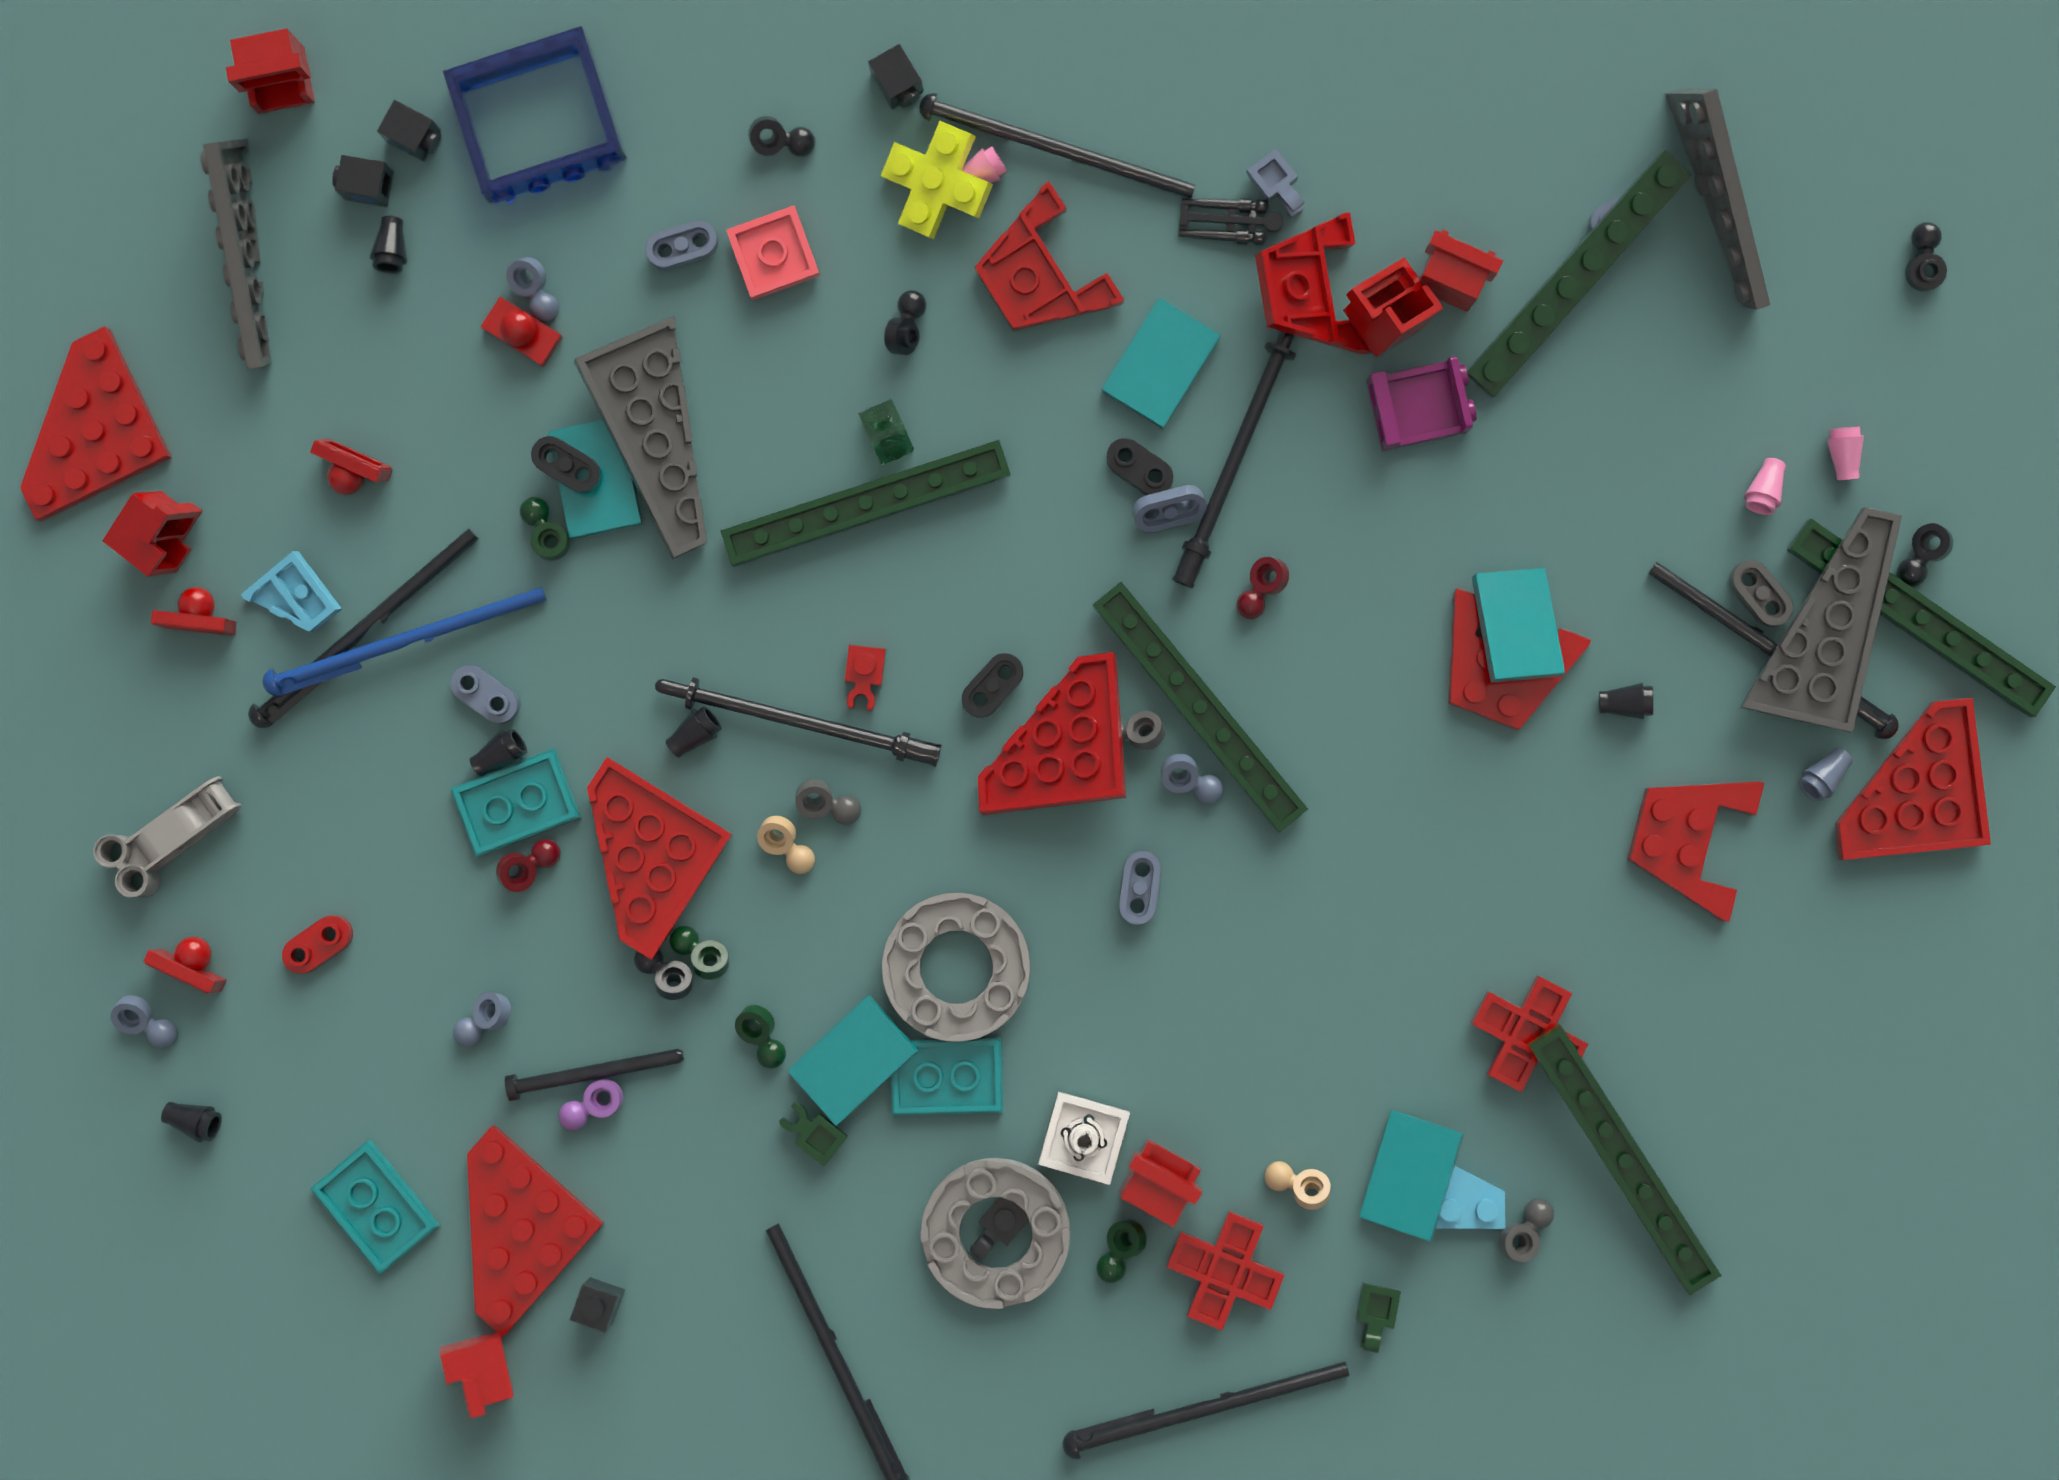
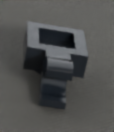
(1002, 1222)

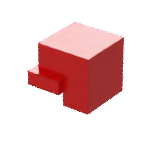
(271, 71)
(1457, 270)
(1391, 307)
(151, 532)
(1160, 1182)
(481, 1368)

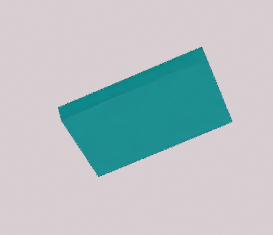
(1161, 363)
(614, 501)
(1518, 625)
(515, 803)
(853, 1060)
(950, 1078)
(1411, 1175)
(374, 1206)

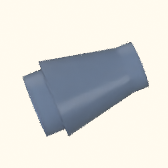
(1825, 775)

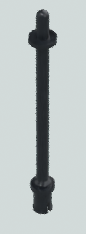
(1197, 547)
(901, 745)

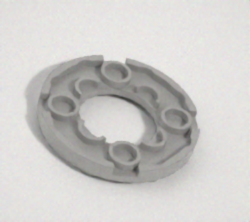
(903, 960)
(1001, 1285)

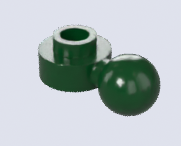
(535, 513)
(685, 941)
(770, 1052)
(1111, 1265)

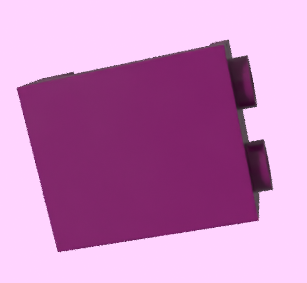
(1421, 404)

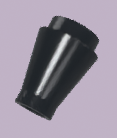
(389, 247)
(1628, 701)
(694, 731)
(501, 751)
(193, 1120)

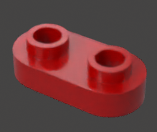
(316, 945)

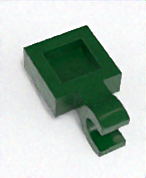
(1377, 1309)

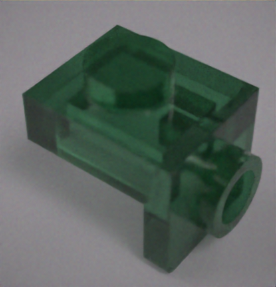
(886, 432)

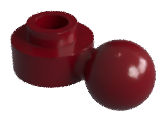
(1252, 602)
(543, 854)

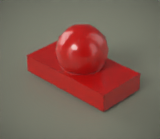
(521, 331)
(349, 466)
(194, 614)
(187, 964)

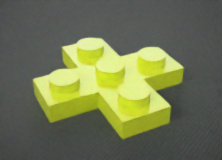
(936, 179)

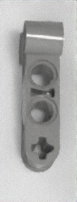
(166, 837)

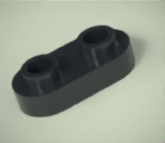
(567, 466)
(1138, 468)
(991, 685)

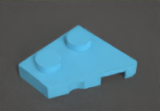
(294, 593)
(1472, 1203)

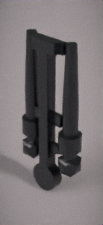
(1273, 221)

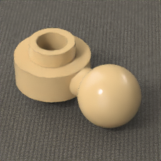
(799, 858)
(1280, 1177)

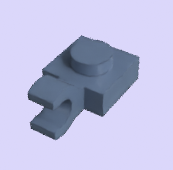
(1274, 178)

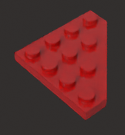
(92, 431)
(1066, 748)
(1923, 793)
(651, 854)
(520, 1228)

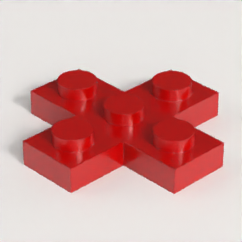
(1520, 1026)
(1225, 1270)

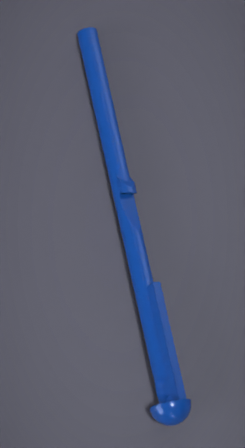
(349, 661)

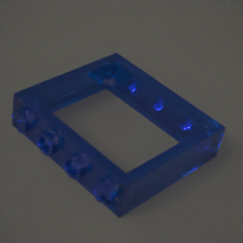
(517, 62)

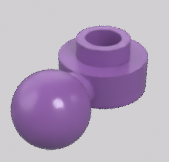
(575, 1114)

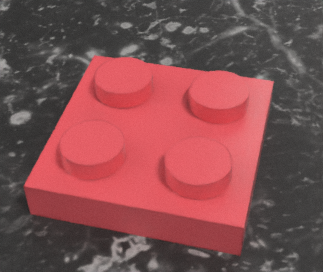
(773, 252)

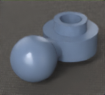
(542, 305)
(1207, 788)
(490, 1012)
(134, 1015)

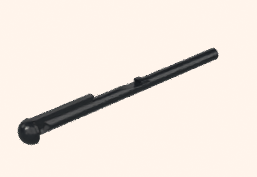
(930, 106)
(278, 705)
(1885, 724)
(863, 1410)
(1149, 1421)

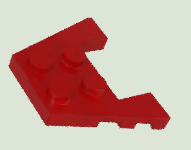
(1028, 280)
(1298, 286)
(1469, 677)
(1676, 834)

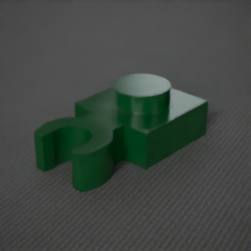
(818, 1137)

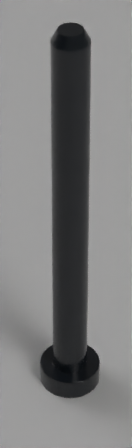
(516, 1086)

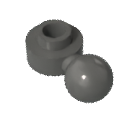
(1139, 725)
(844, 809)
(1537, 1215)

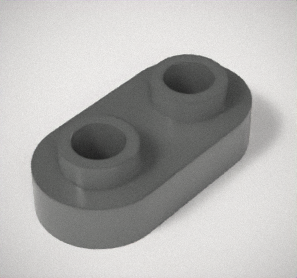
(1763, 590)

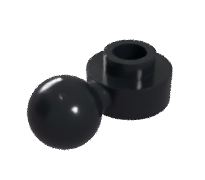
(799, 140)
(1925, 239)
(901, 333)
(1914, 570)
(665, 974)

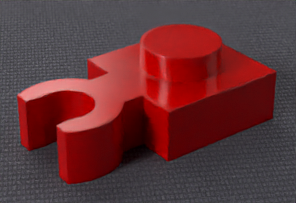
(864, 669)

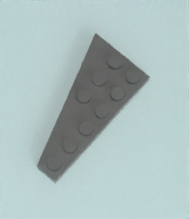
(1716, 179)
(239, 239)
(647, 416)
(1827, 648)

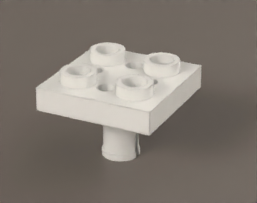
(1059, 1151)

